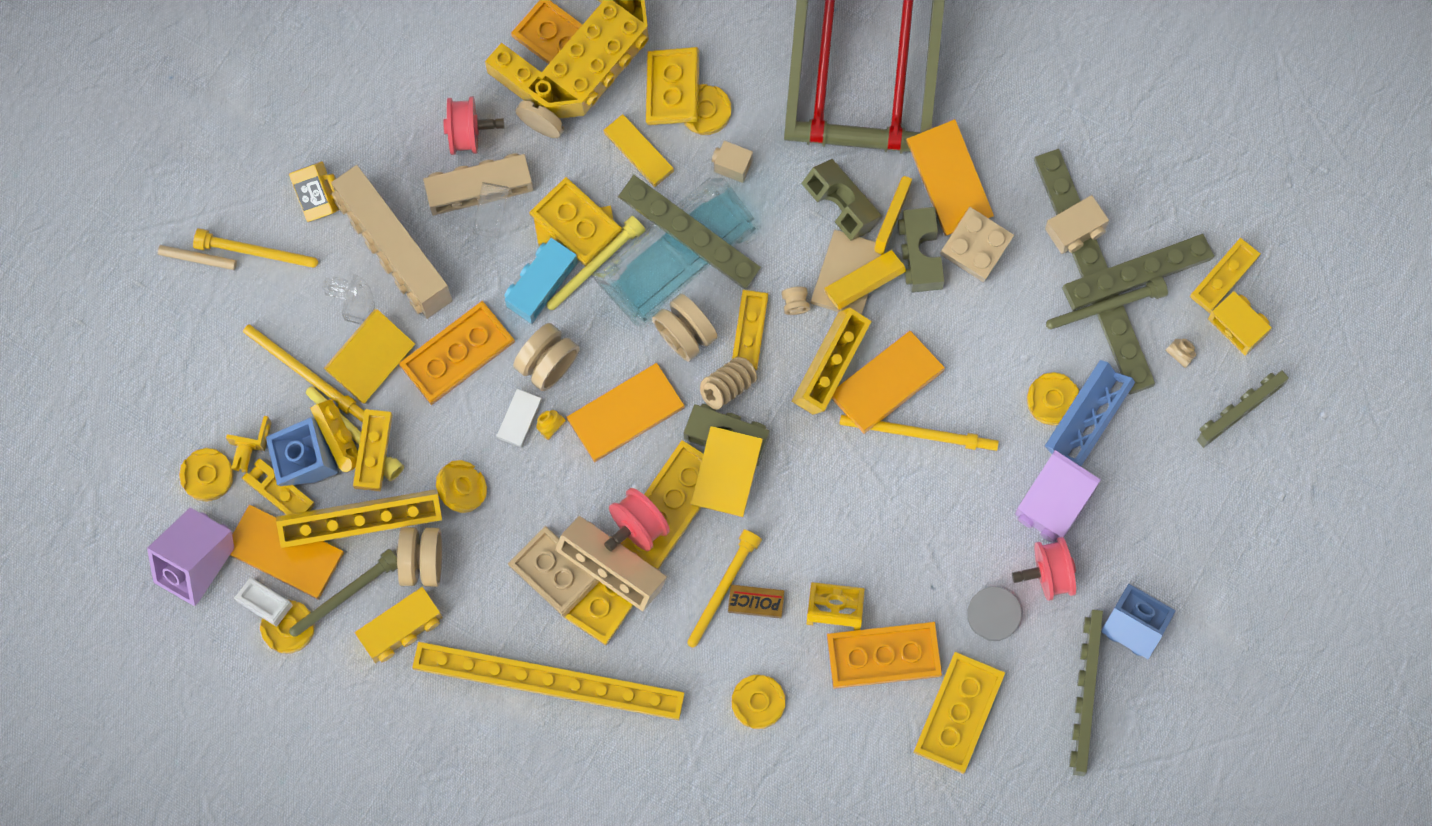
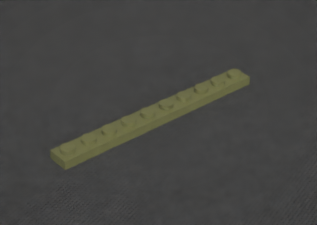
(1089, 261)

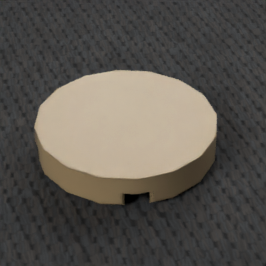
(540, 119)

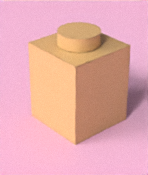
(732, 161)

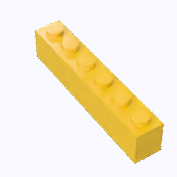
(358, 518)

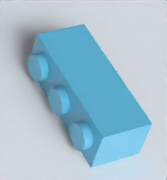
(540, 280)

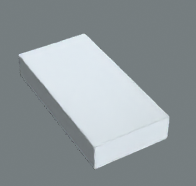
(519, 418)
(263, 601)

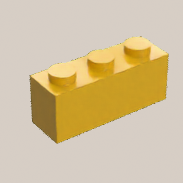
(399, 625)

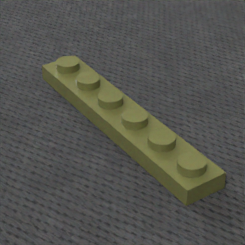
(689, 232)
(1137, 272)
(1084, 704)

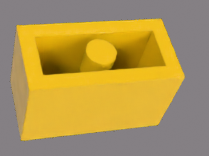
(1240, 322)

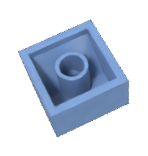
(301, 454)
(1138, 621)

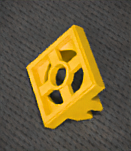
(850, 596)

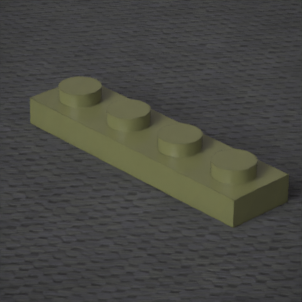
(1250, 401)

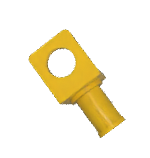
(246, 446)

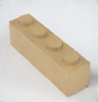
(463, 185)
(617, 569)

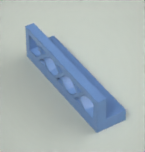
(1084, 412)

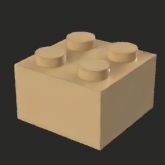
(976, 244)

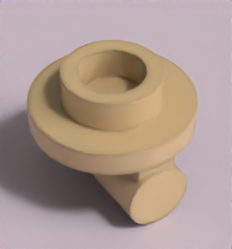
(1182, 351)

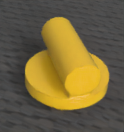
(549, 423)

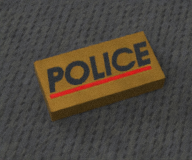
(756, 601)

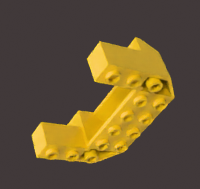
(582, 66)

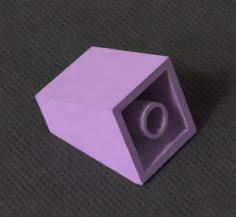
(1057, 497)
(190, 555)

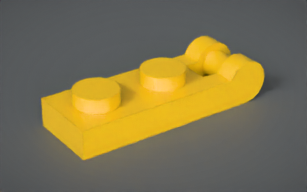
(336, 434)
(285, 498)

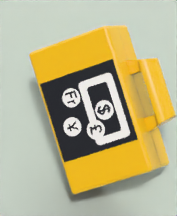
(314, 191)

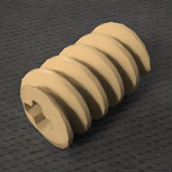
(727, 382)

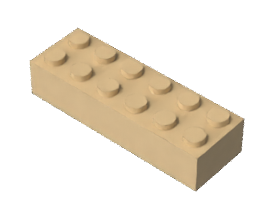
(391, 241)

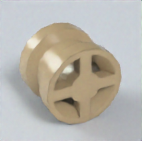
(795, 300)

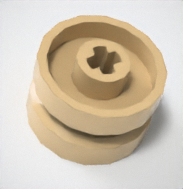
(684, 327)
(546, 356)
(419, 557)

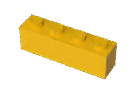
(831, 361)

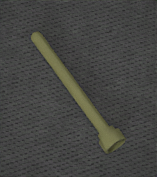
(1155, 288)
(386, 563)

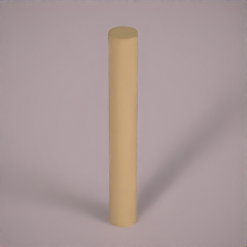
(197, 257)

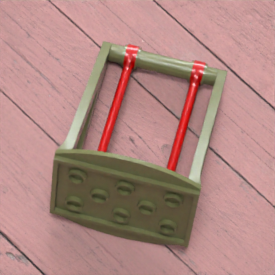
(854, 136)

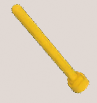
(204, 240)
(748, 542)

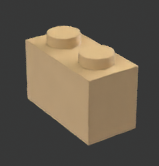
(1077, 225)

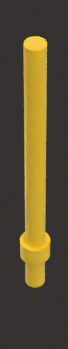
(345, 403)
(970, 441)

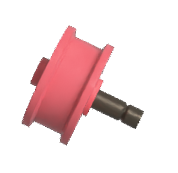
(464, 127)
(637, 520)
(1054, 569)

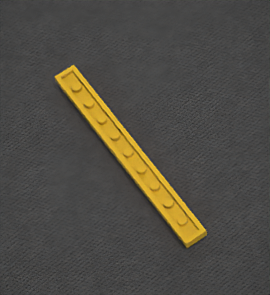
(548, 681)

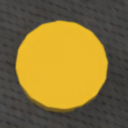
(713, 111)
(1051, 397)
(206, 474)
(461, 486)
(279, 638)
(758, 701)

